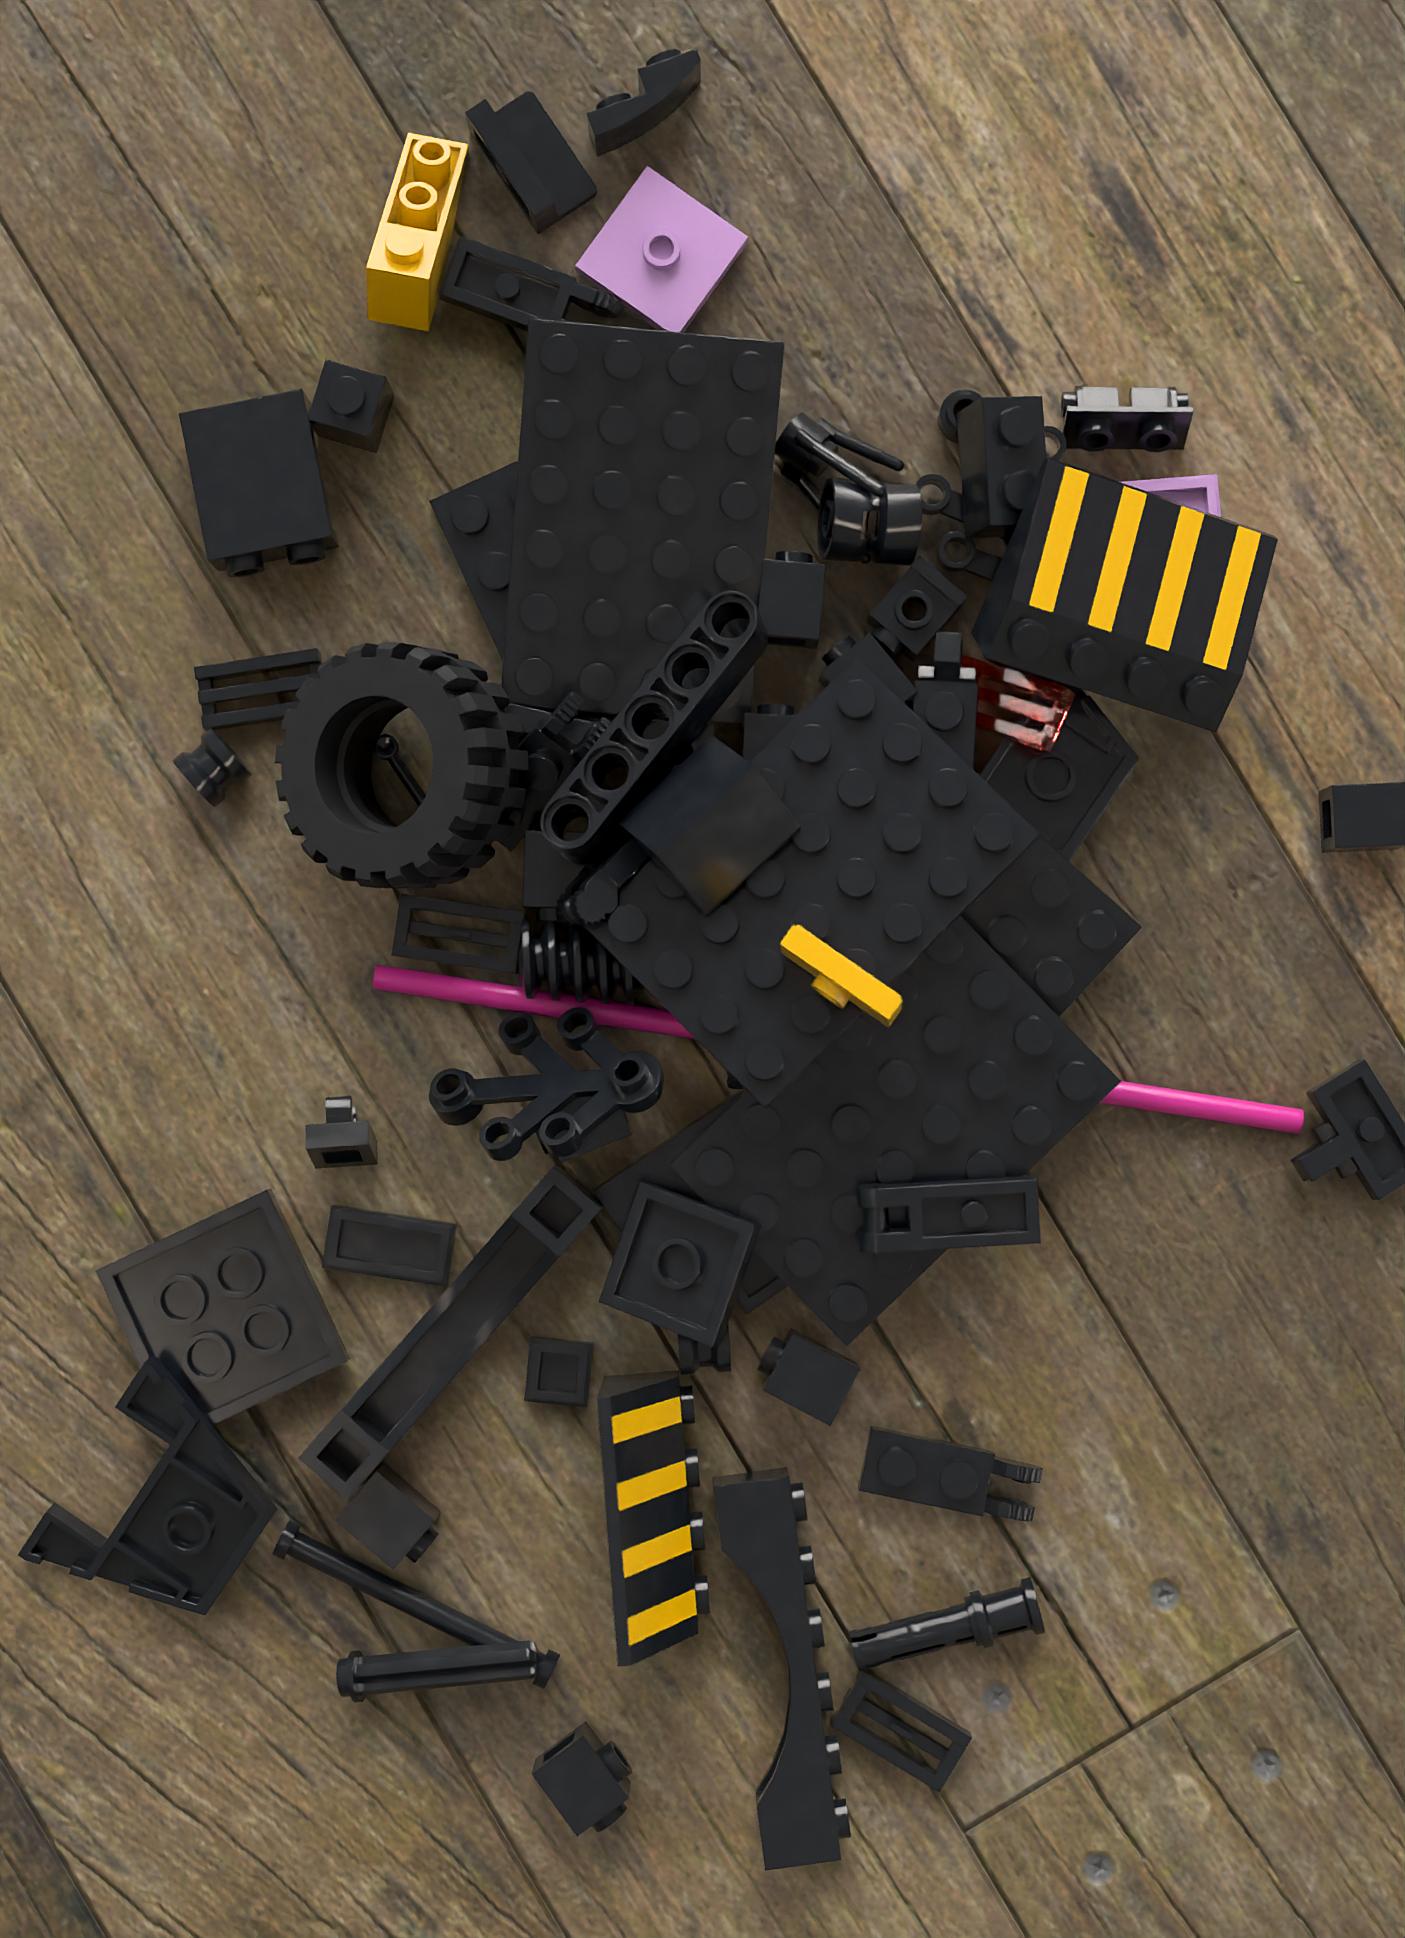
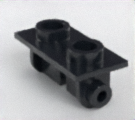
(1153, 420)

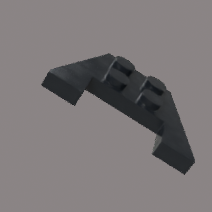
(1071, 785)
(185, 1523)

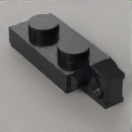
(949, 697)

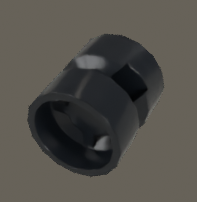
(890, 522)

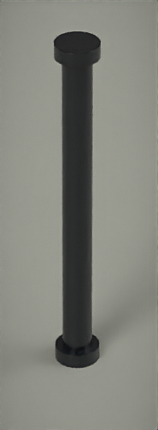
(398, 1595)

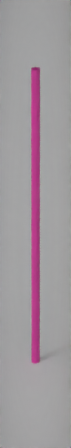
(662, 1022)

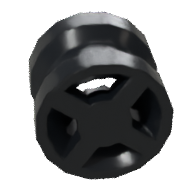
(212, 767)
(696, 1355)

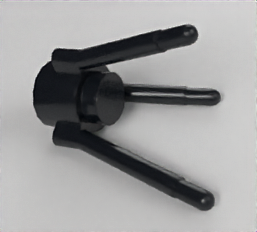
(813, 448)

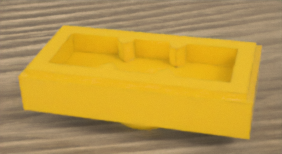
(840, 978)

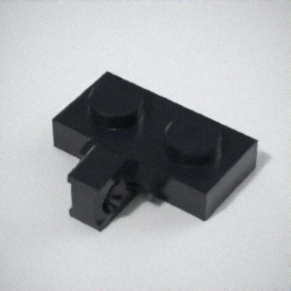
(1358, 1132)

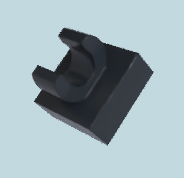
(342, 1138)

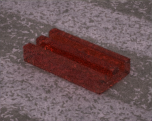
(1052, 717)

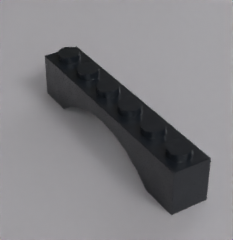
(451, 1332)
(795, 1796)

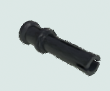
(978, 1620)

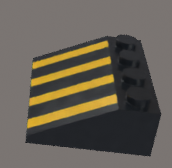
(1127, 595)
(650, 1512)

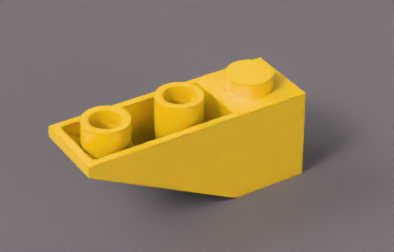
(415, 233)

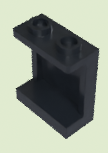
(258, 483)

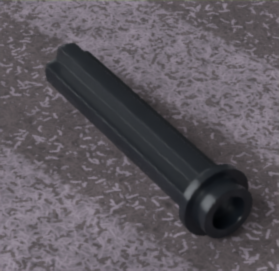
(435, 1668)

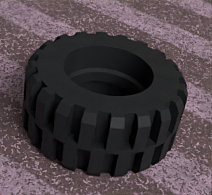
(331, 754)

